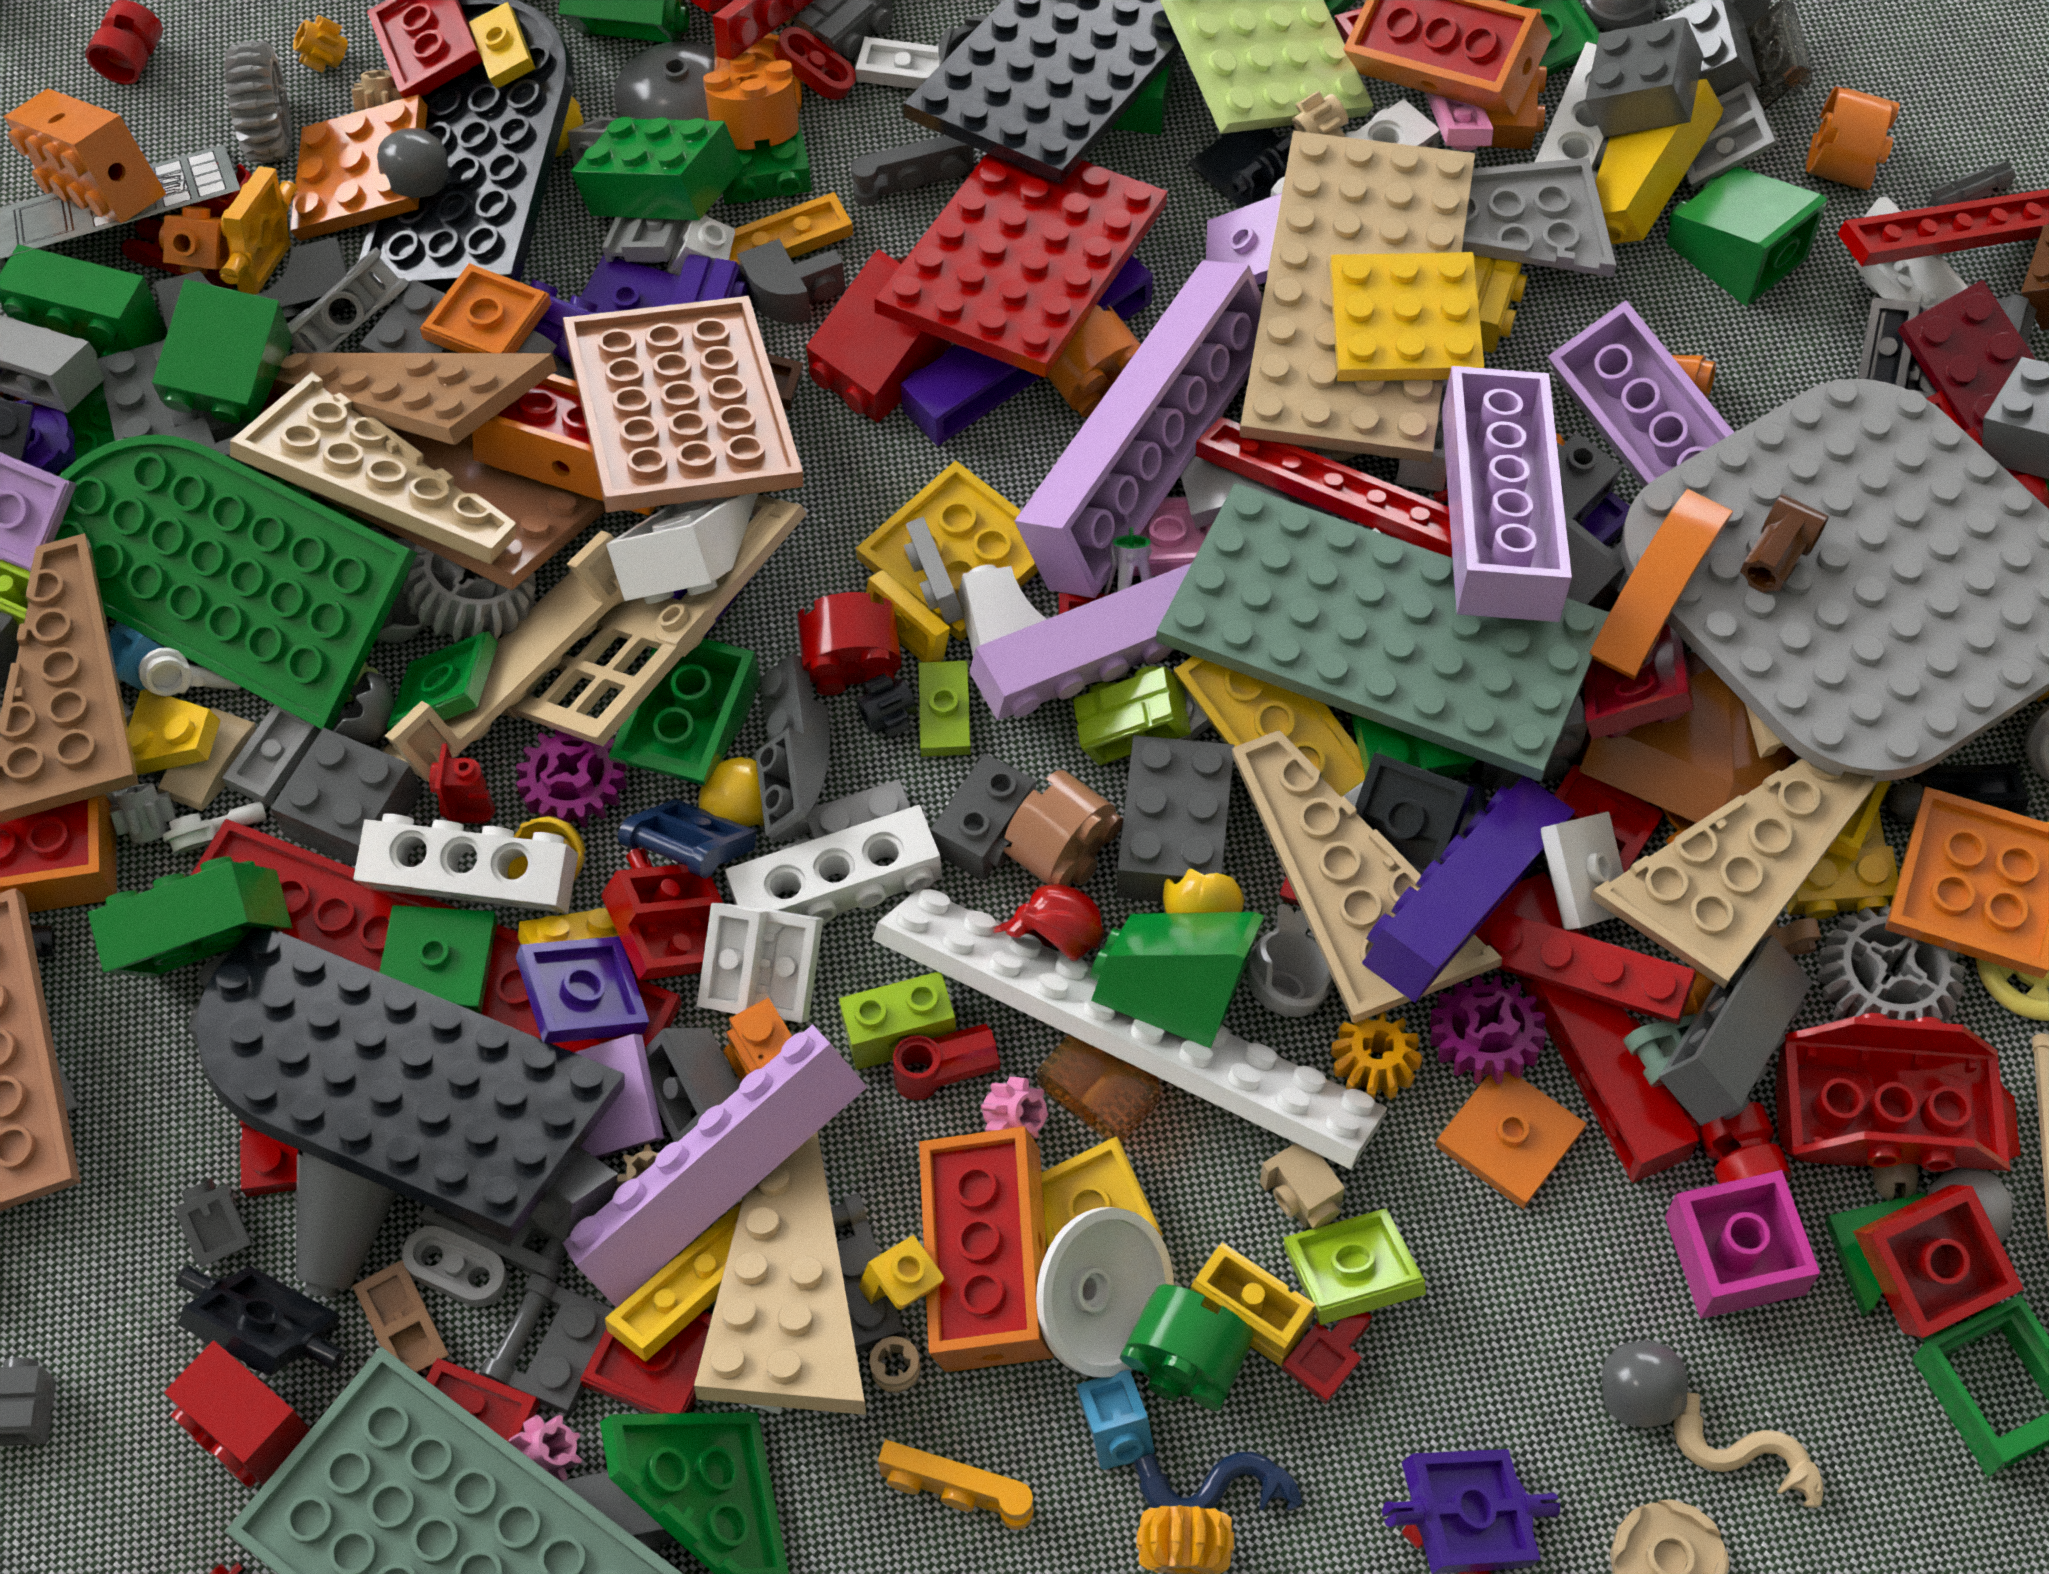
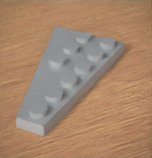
(1539, 216)

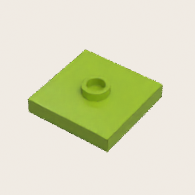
(1354, 1266)

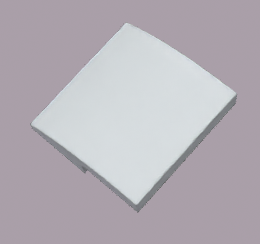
(759, 956)

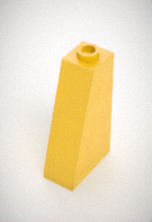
(1647, 166)

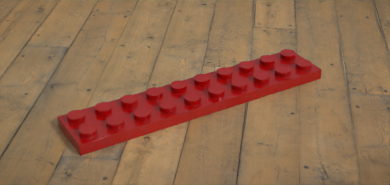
(354, 921)

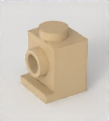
(1303, 1186)

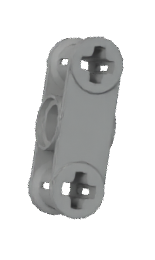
(359, 287)

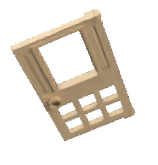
(668, 625)

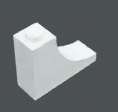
(995, 605)

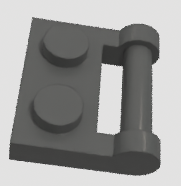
(563, 1352)

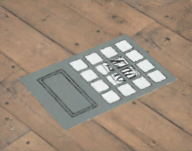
(51, 220)

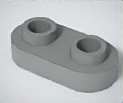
(458, 1267)

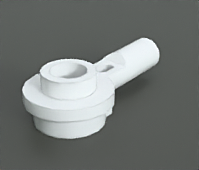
(168, 673)
(192, 833)

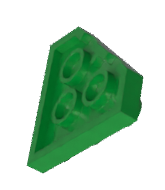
(702, 1483)

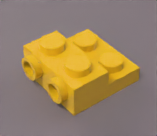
(1848, 884)

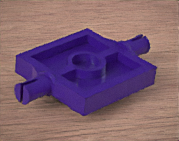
(1470, 1511)

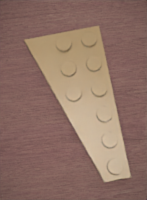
(365, 465)
(1736, 869)
(782, 1301)

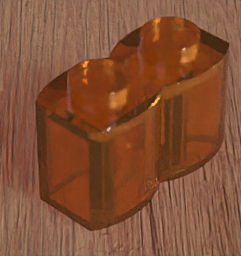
(1099, 1088)

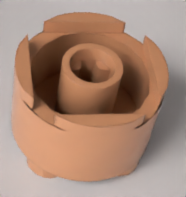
(1062, 830)

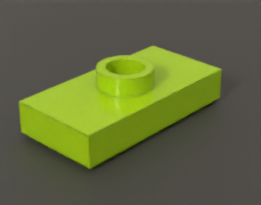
(944, 708)

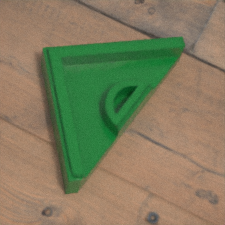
(1853, 1261)

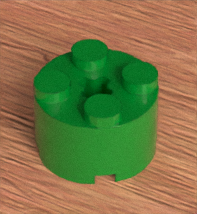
(1187, 1347)

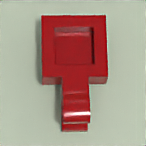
(1326, 1357)

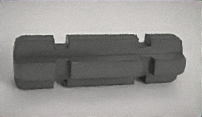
(1974, 185)

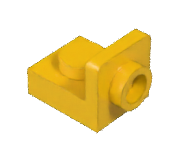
(901, 1274)

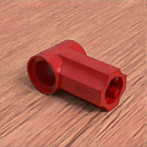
(949, 1060)

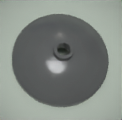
(665, 82)

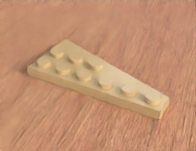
(1338, 872)

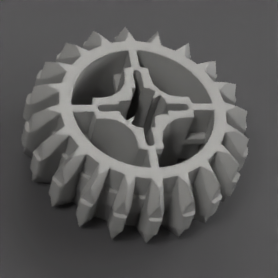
(258, 101)
(462, 600)
(1862, 946)

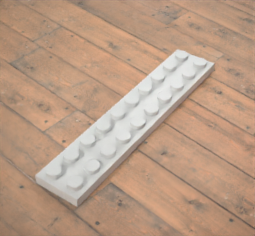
(1057, 991)

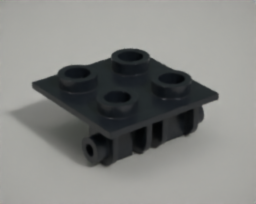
(1244, 164)

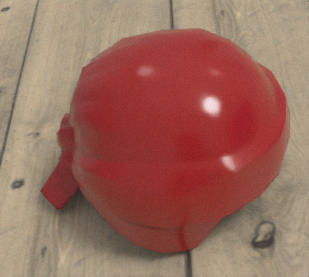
(1058, 918)

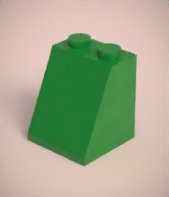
(1746, 231)
(221, 352)
(1176, 969)

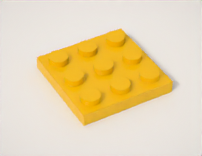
(1404, 315)
(969, 527)

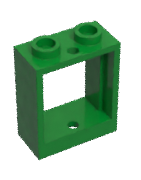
(628, 19)
(2032, 1347)

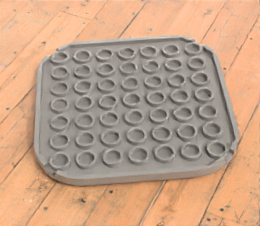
(1910, 611)

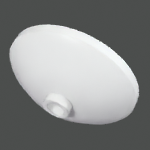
(1120, 1265)

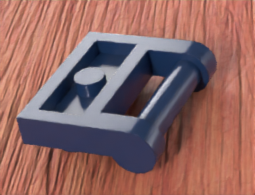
(687, 836)

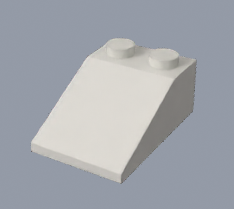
(681, 548)

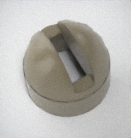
(1900, 1177)

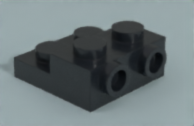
(1412, 808)

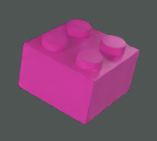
(1741, 1244)

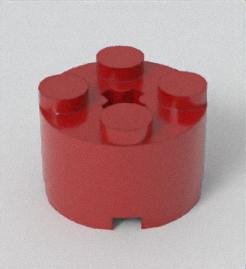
(848, 641)

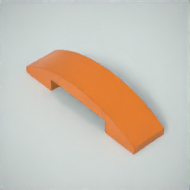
(1659, 582)

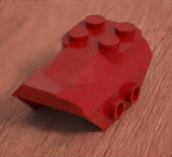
(1894, 1096)

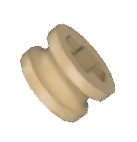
(878, 1369)

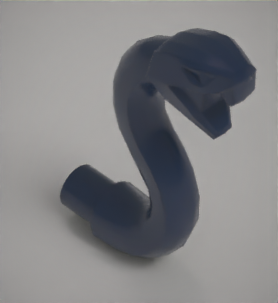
(1274, 1479)

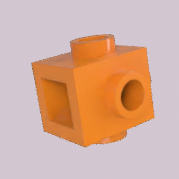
(194, 240)

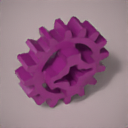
(570, 779)
(1487, 1029)

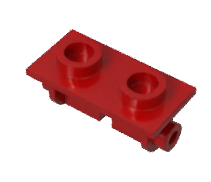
(460, 789)

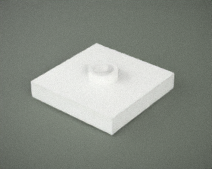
(1580, 859)

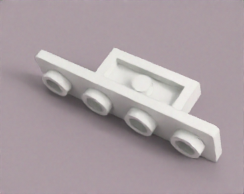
(1915, 279)

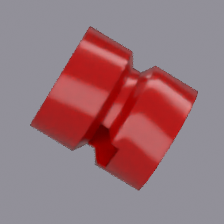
(124, 42)
(1743, 1145)

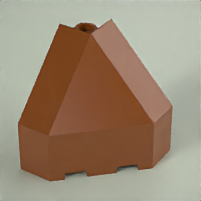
(1691, 761)

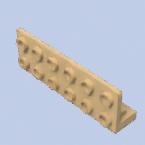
(520, 658)

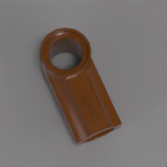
(1785, 536)

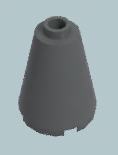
(334, 1223)

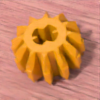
(1373, 1074)
(1185, 1540)

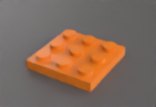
(340, 169)
(1976, 883)

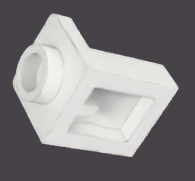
(701, 238)

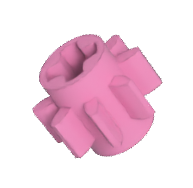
(1015, 1106)
(549, 1445)

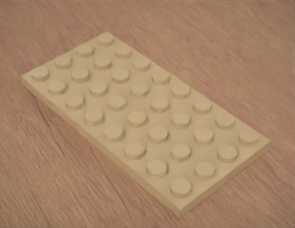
(1334, 201)

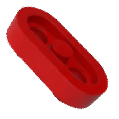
(815, 63)

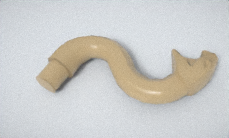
(1802, 1475)

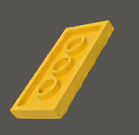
(1250, 708)

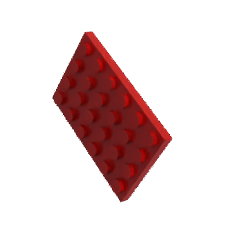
(1021, 259)

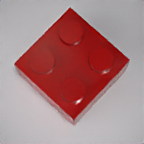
(1938, 1260)
(235, 1416)

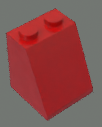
(865, 353)

